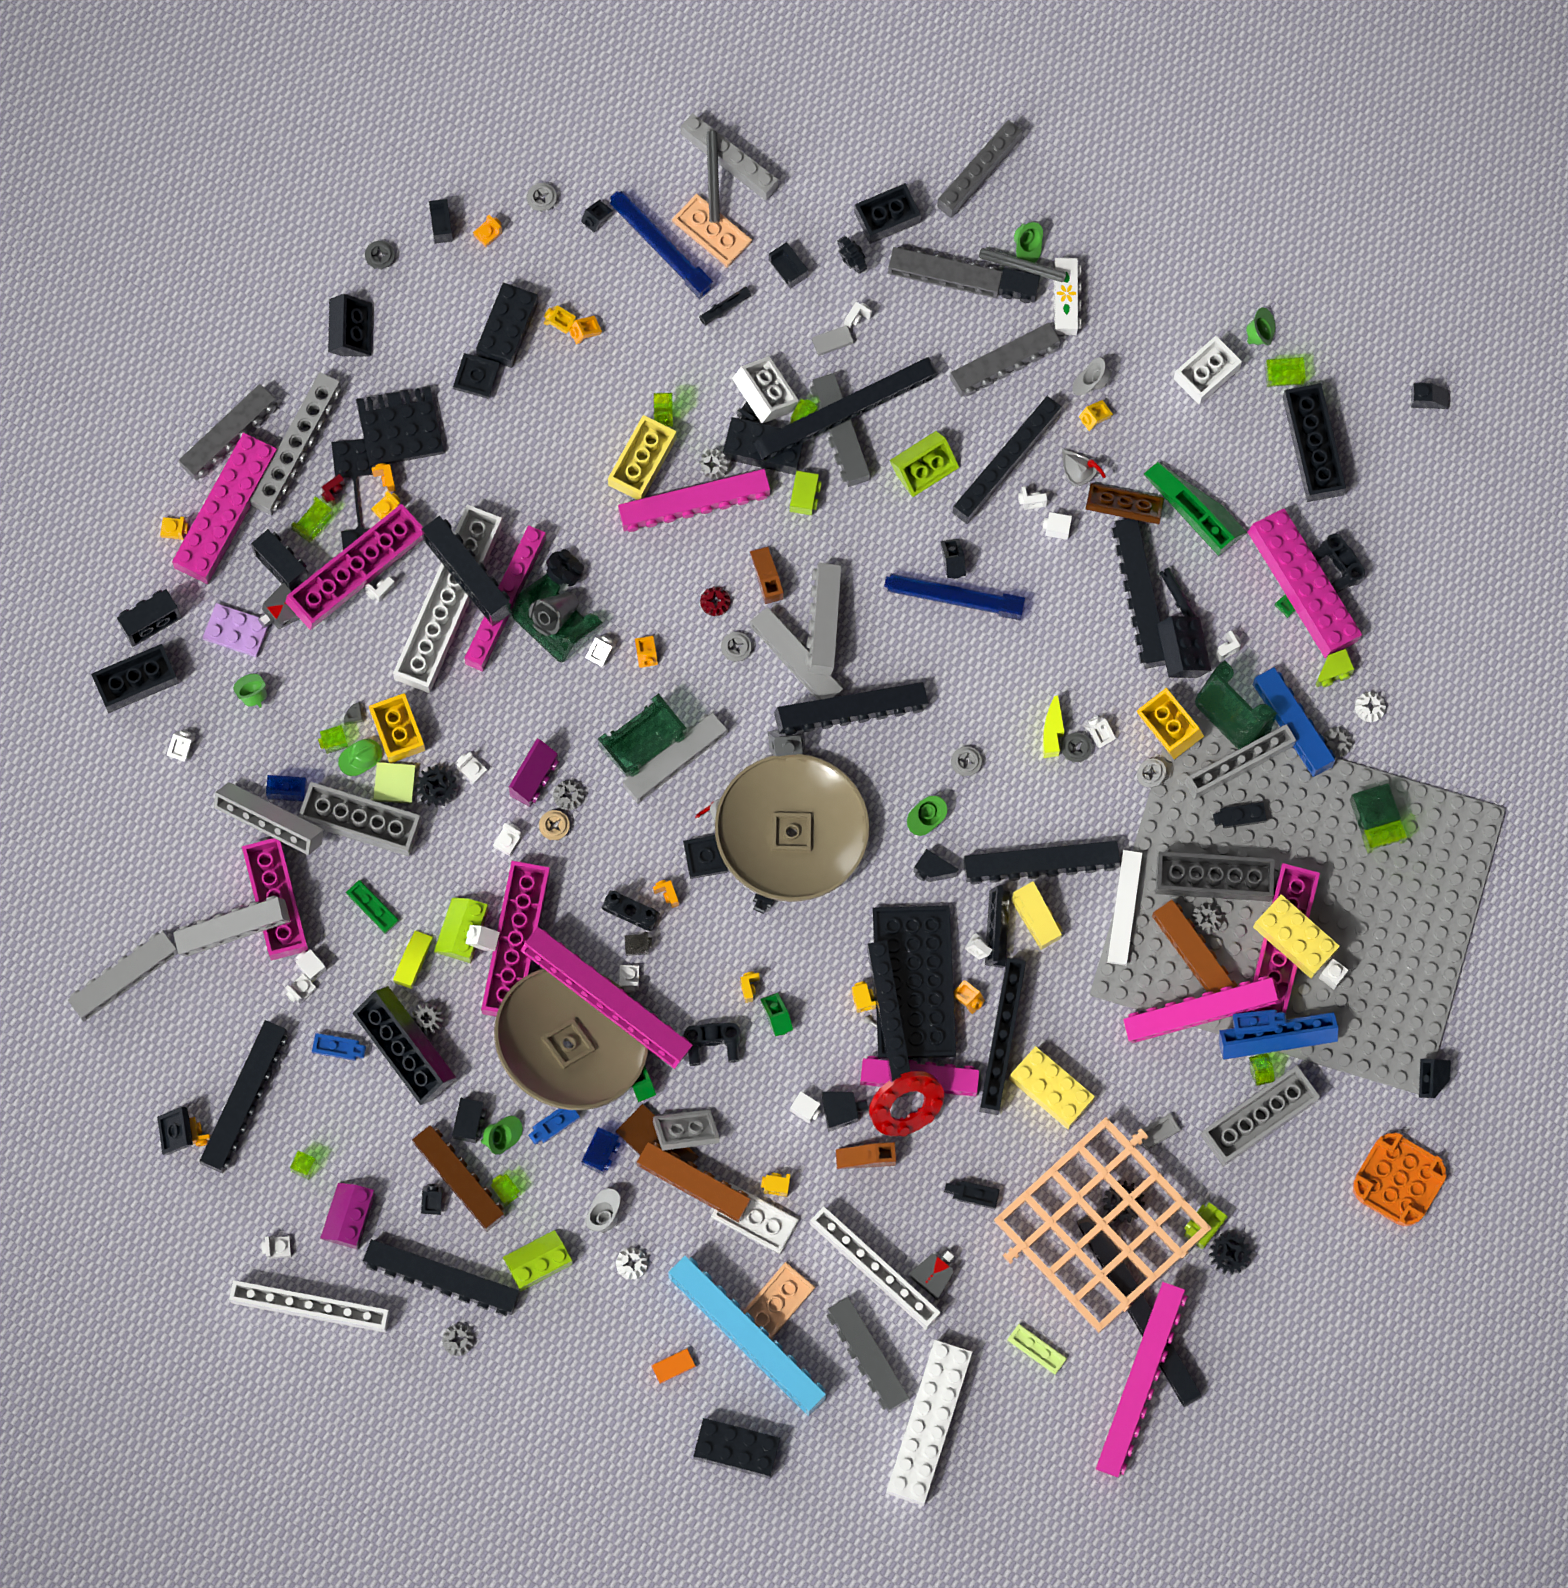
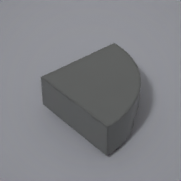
(353, 714)

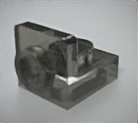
(638, 944)

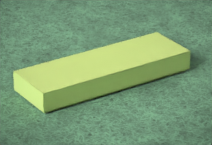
(1036, 1349)

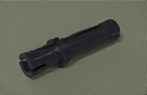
(719, 309)
(1181, 600)

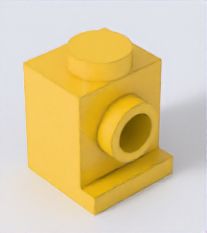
(862, 997)
(776, 1184)

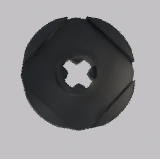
(571, 563)

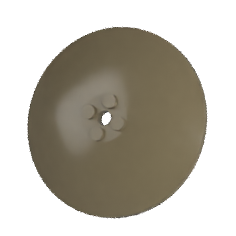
(798, 795)
(530, 1038)

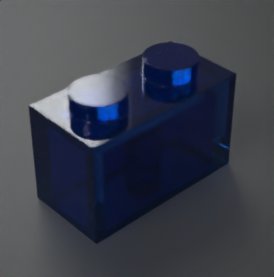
(286, 788)
(601, 1150)

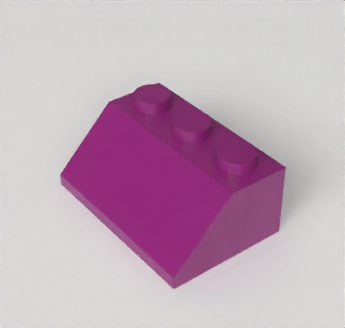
(533, 773)
(348, 1215)

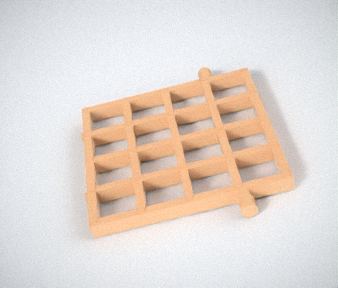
(1102, 1224)

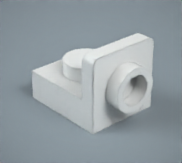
(855, 314)
(1035, 500)
(383, 588)
(600, 649)
(1227, 650)
(1100, 731)
(180, 745)
(470, 767)
(508, 839)
(978, 947)
(629, 978)
(300, 989)
(276, 1247)

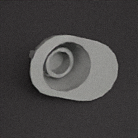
(1092, 377)
(603, 1211)

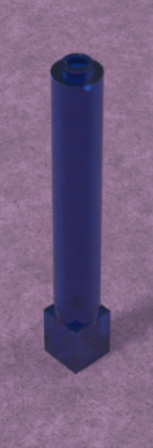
(693, 276)
(1005, 605)

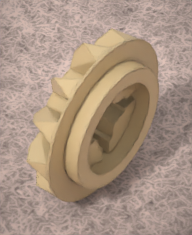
(554, 816)

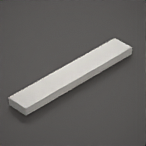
(1124, 907)

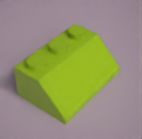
(924, 463)
(453, 935)
(537, 1260)

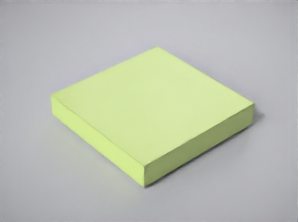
(394, 783)

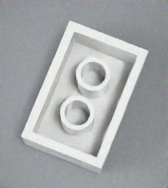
(1207, 370)
(765, 389)

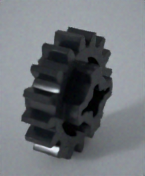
(852, 254)
(442, 790)
(1130, 1213)
(1234, 1262)

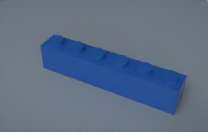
(1308, 744)
(1296, 1034)

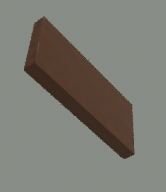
(1124, 503)
(640, 1130)

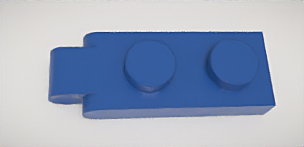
(1258, 1021)
(338, 1047)
(553, 1125)

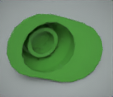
(1029, 241)
(1261, 328)
(251, 690)
(360, 757)
(926, 815)
(502, 1135)

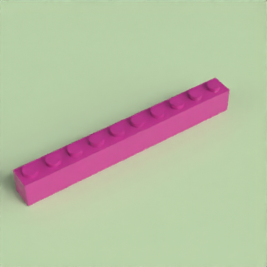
(606, 997)
(1140, 1380)

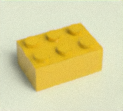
(1170, 723)
(397, 728)

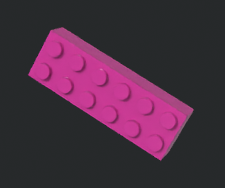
(270, 878)

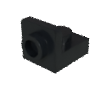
(596, 215)
(746, 413)
(431, 1199)

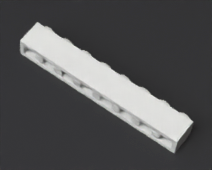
(874, 1268)
(309, 1306)

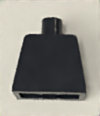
(841, 1109)

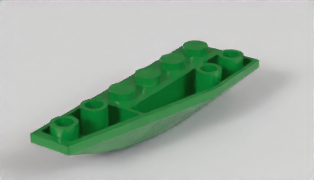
(1198, 509)

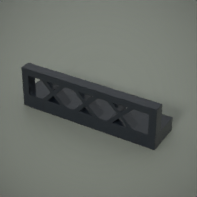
(997, 926)

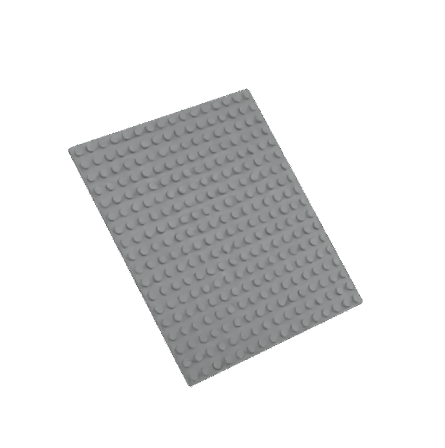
(1392, 912)

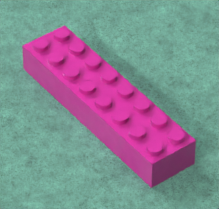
(223, 509)
(355, 567)
(1304, 583)
(1299, 888)
(518, 920)

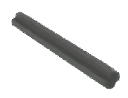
(713, 176)
(1022, 265)

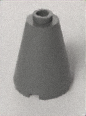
(553, 612)

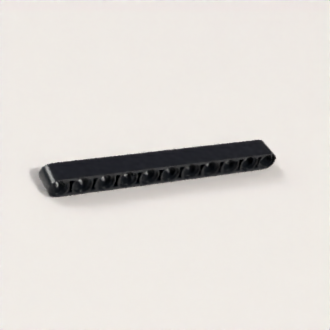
(845, 409)
(1140, 1313)

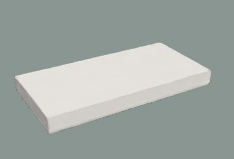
(761, 1223)

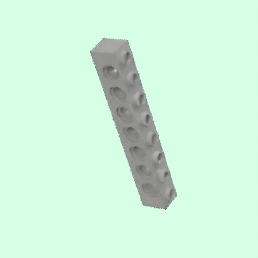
(322, 385)

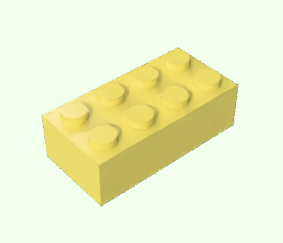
(642, 458)
(1296, 936)
(1051, 1087)

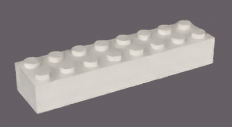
(929, 1422)

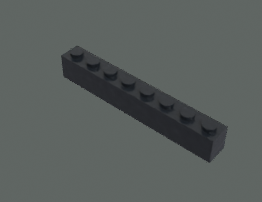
(1007, 459)
(1139, 590)
(851, 708)
(1041, 861)
(888, 1010)
(1002, 1036)
(244, 1096)
(440, 1277)

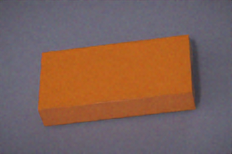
(673, 1366)

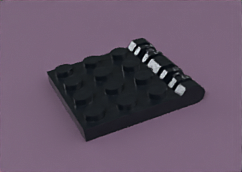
(400, 430)

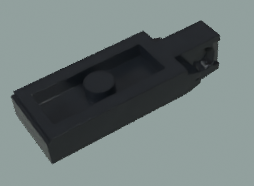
(973, 1194)

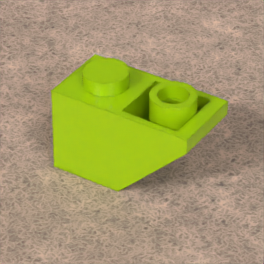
(1335, 667)

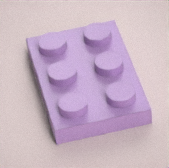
(235, 630)

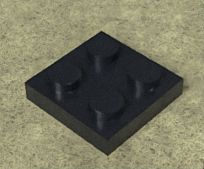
(476, 376)
(703, 857)
(175, 1130)

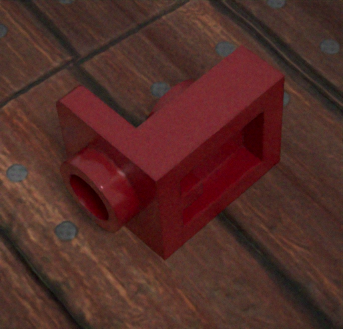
(333, 486)

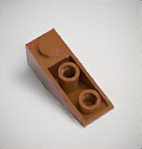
(767, 575)
(866, 1156)

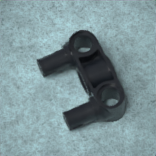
(1343, 559)
(617, 903)
(713, 1035)

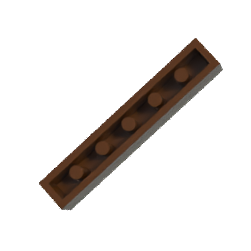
(458, 1178)

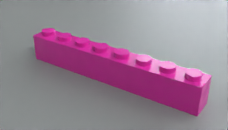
(694, 500)
(512, 584)
(1201, 1010)

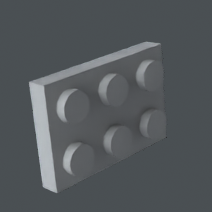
(686, 1129)

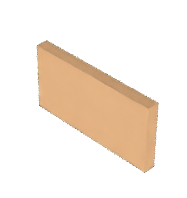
(720, 239)
(779, 1299)

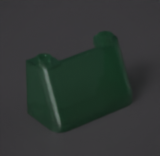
(570, 636)
(1231, 712)
(643, 737)

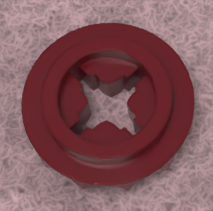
(709, 607)

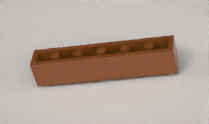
(1192, 948)
(694, 1182)

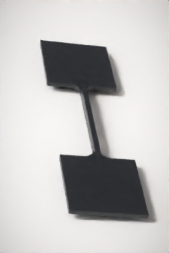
(351, 461)

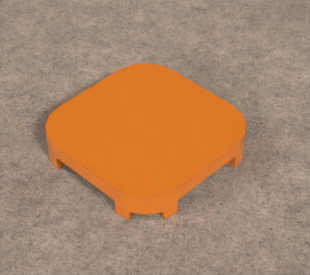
(1399, 1179)

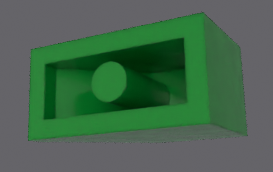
(776, 1014)
(643, 1086)

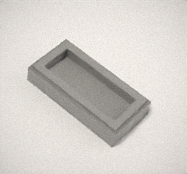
(832, 340)
(1160, 1131)

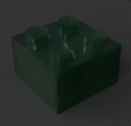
(1374, 807)

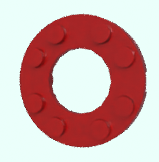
(909, 1082)

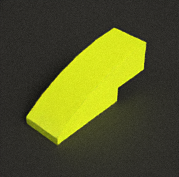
(1052, 730)
(412, 959)

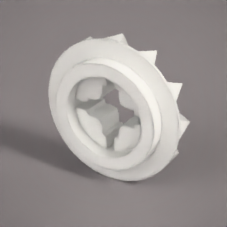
(1364, 713)
(626, 1271)

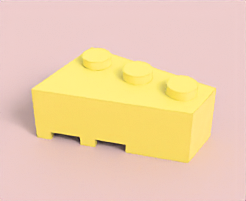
(1036, 915)

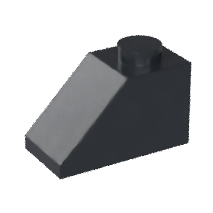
(1429, 396)
(953, 558)
(933, 868)
(1433, 1077)

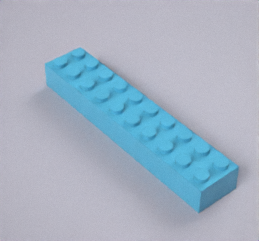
(747, 1336)

